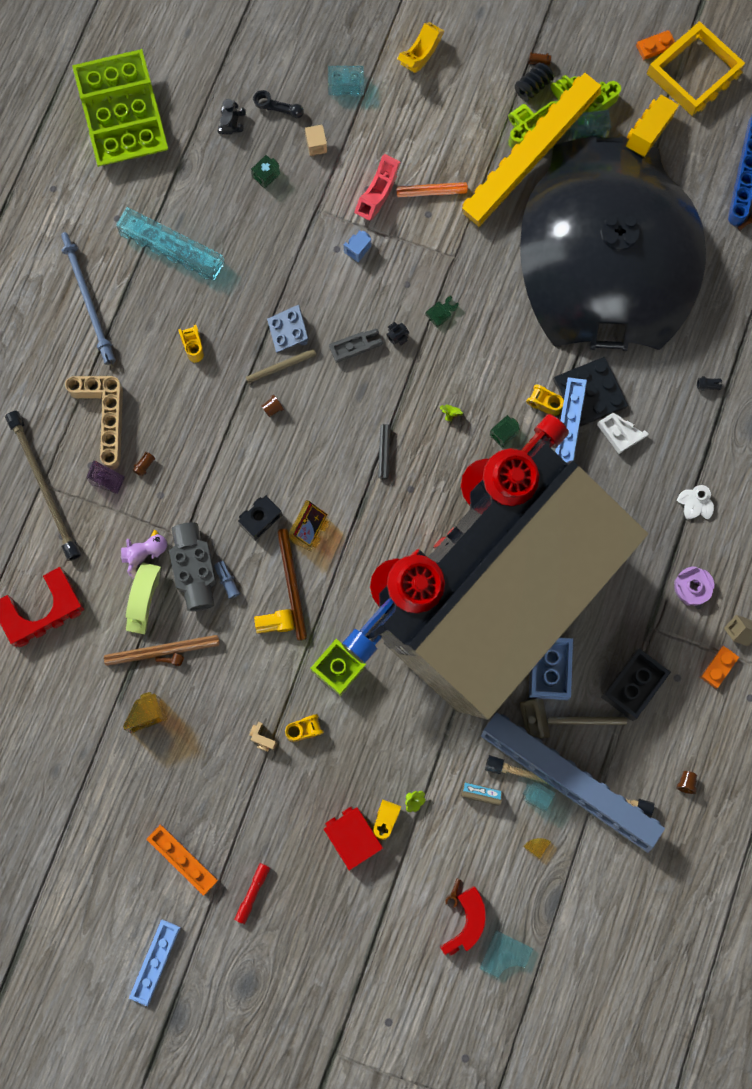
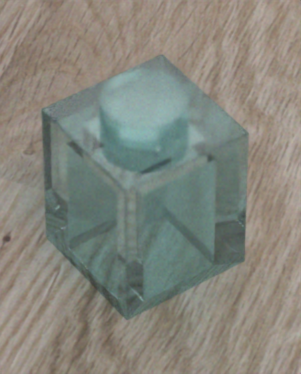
(538, 796)

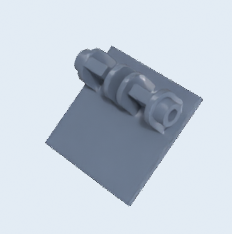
(288, 329)

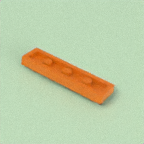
(182, 859)

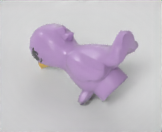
(137, 552)

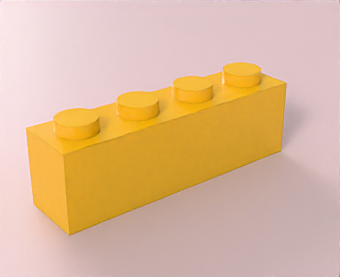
(651, 125)

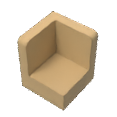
(316, 140)

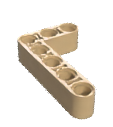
(108, 414)

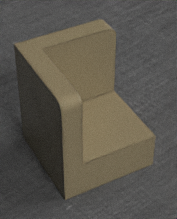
(740, 630)

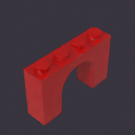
(65, 606)

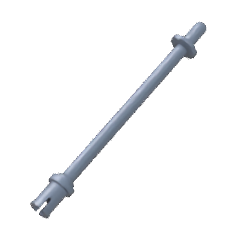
(103, 345)

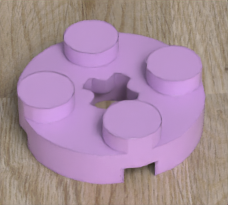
(688, 595)

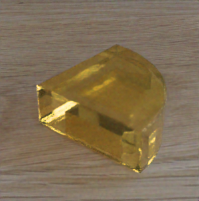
(537, 846)

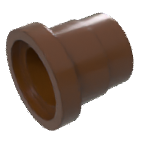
(272, 406)
(687, 783)

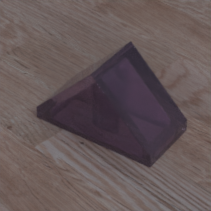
(104, 477)

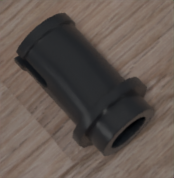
(709, 383)

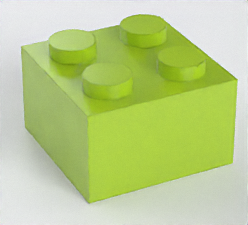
(337, 668)

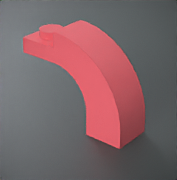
(379, 189)

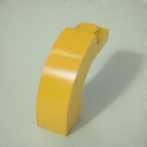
(422, 49)

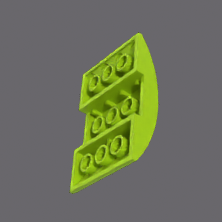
(120, 107)

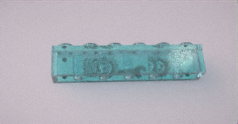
(170, 244)

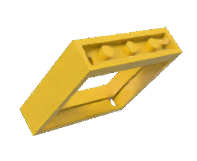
(672, 88)

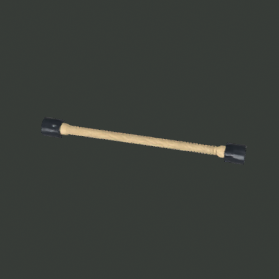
(497, 766)

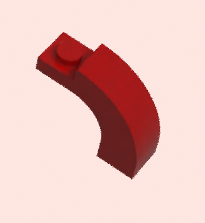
(474, 925)

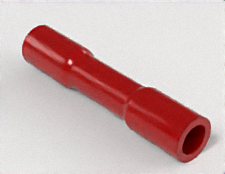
(257, 881)

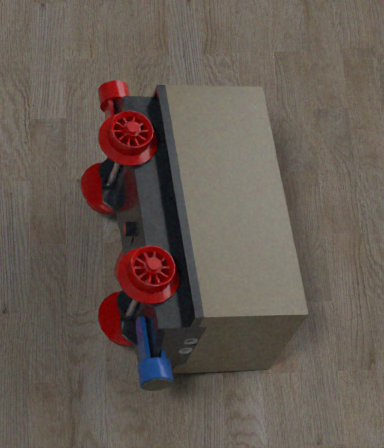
(502, 578)

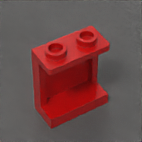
(352, 837)

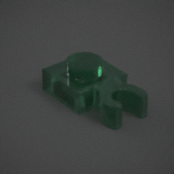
(440, 312)

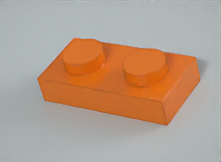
(655, 44)
(719, 667)

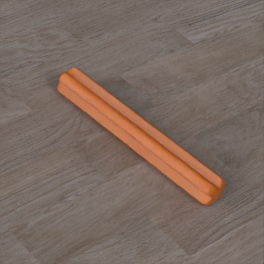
(431, 189)

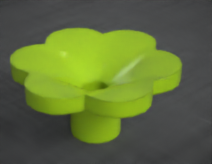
(450, 411)
(414, 801)

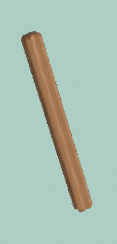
(161, 650)

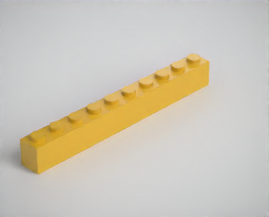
(531, 149)

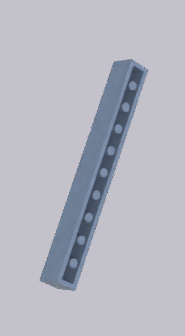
(573, 782)

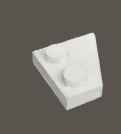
(620, 432)

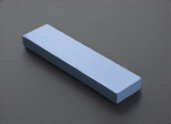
(154, 962)

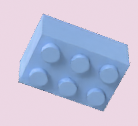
(553, 673)

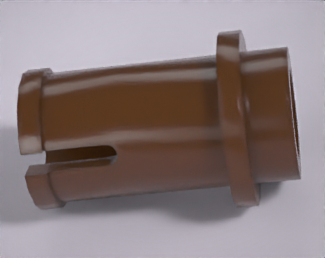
(536, 58)
(143, 464)

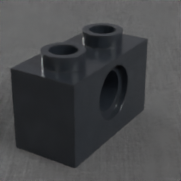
(257, 528)

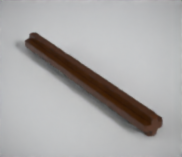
(292, 584)

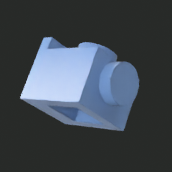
(358, 245)

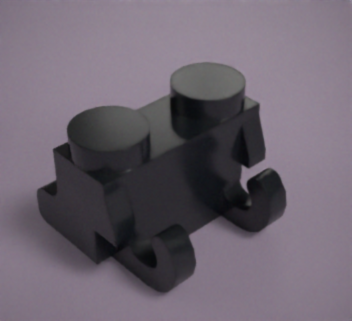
(230, 117)

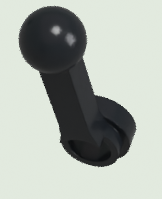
(294, 110)

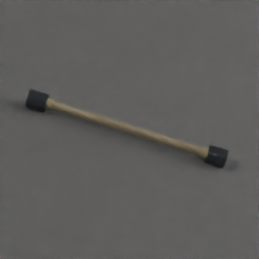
(70, 547)

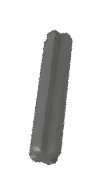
(384, 451)

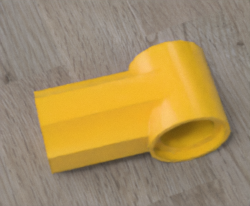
(279, 621)

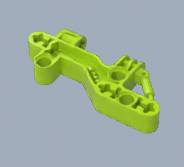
(524, 119)

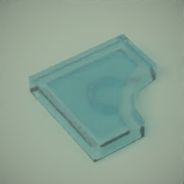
(504, 953)

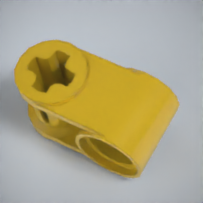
(191, 340)
(544, 400)
(305, 728)
(386, 816)

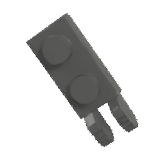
(354, 345)

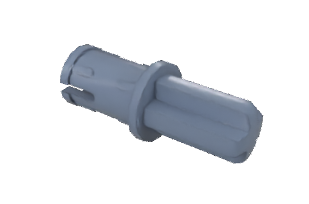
(226, 579)

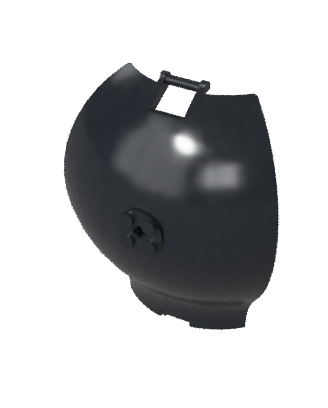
(610, 246)

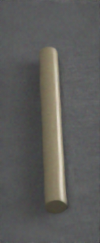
(279, 366)
(588, 720)

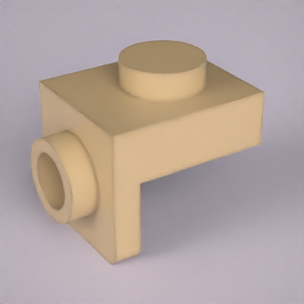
(263, 742)

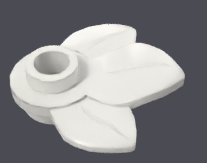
(694, 504)

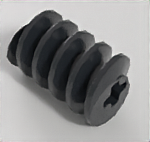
(533, 81)

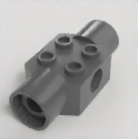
(192, 566)

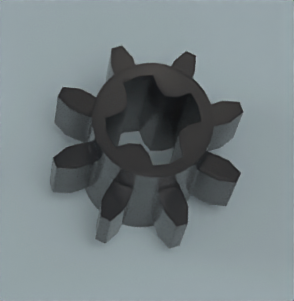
(397, 333)

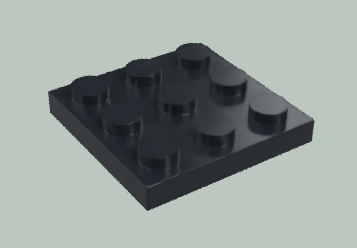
(601, 392)

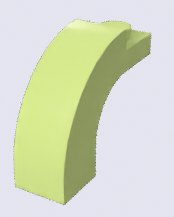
(140, 597)

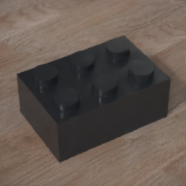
(636, 684)

